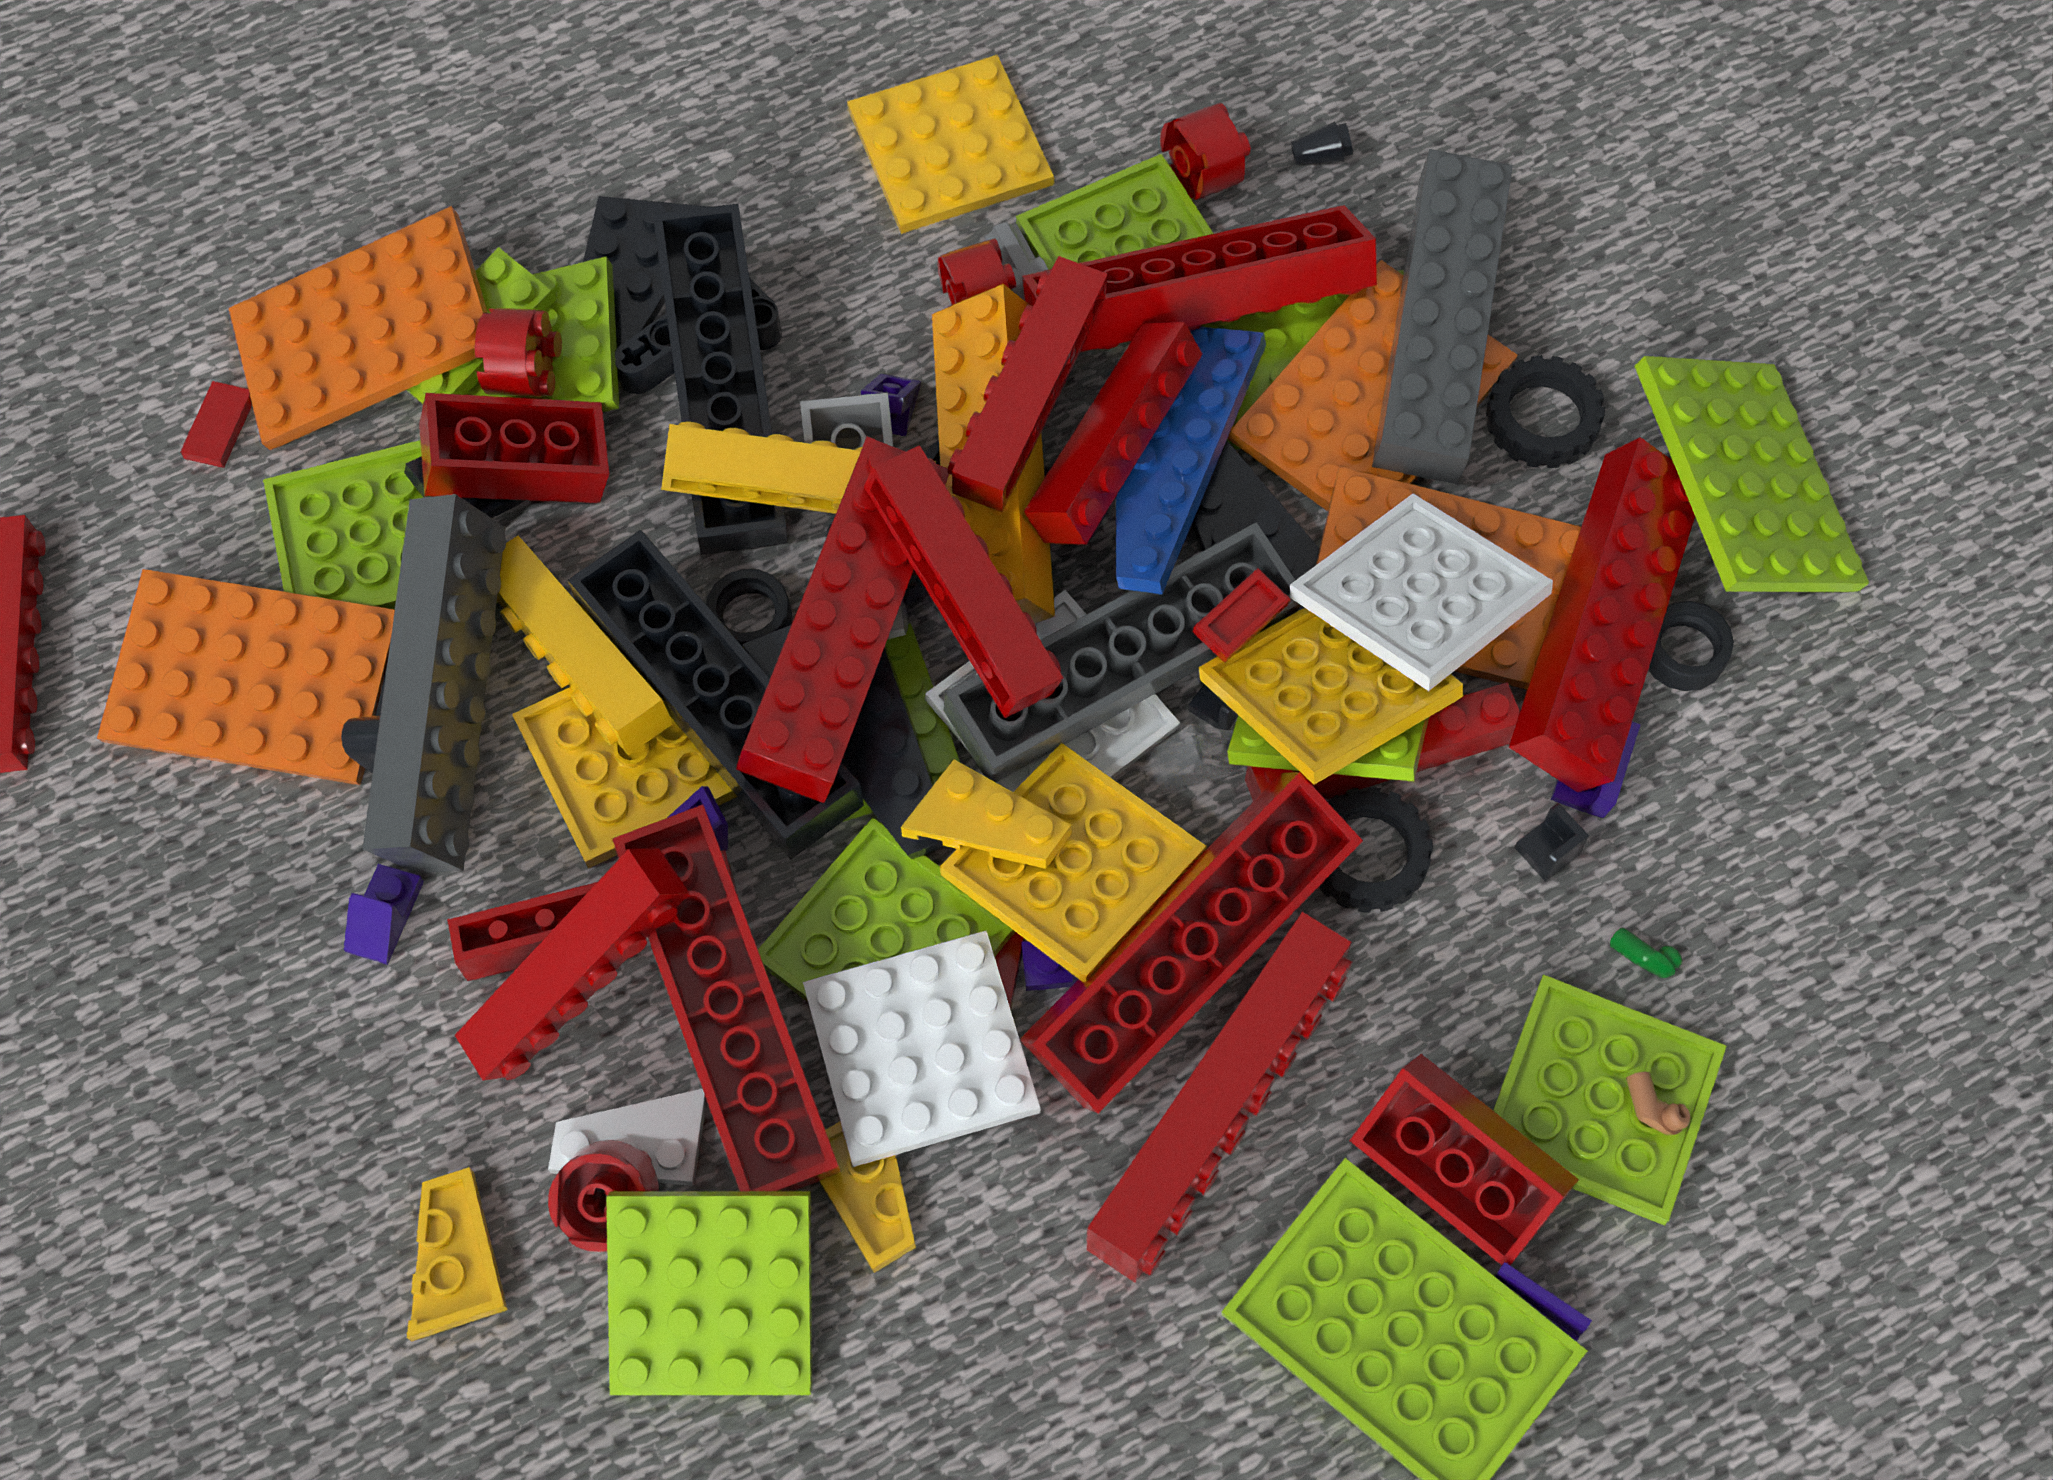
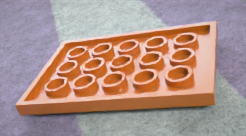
(359, 328)
(1331, 395)
(1535, 540)
(246, 675)

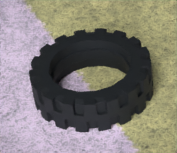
(1551, 374)
(1405, 820)

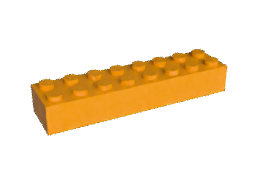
(967, 352)

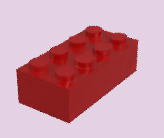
(513, 448)
(1463, 1160)

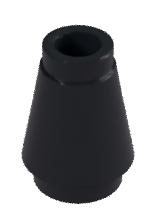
(1323, 145)

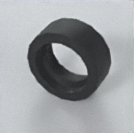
(752, 582)
(1710, 624)

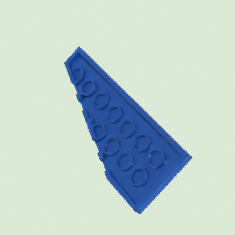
(1178, 462)

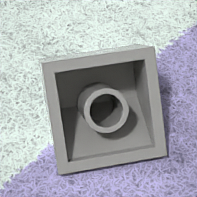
(847, 420)

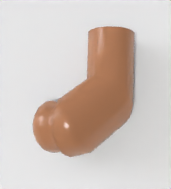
(1654, 1112)

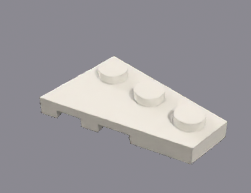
(663, 1128)

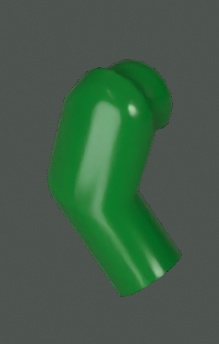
(1659, 963)

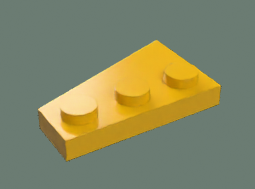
(986, 816)
(870, 1204)
(455, 1258)

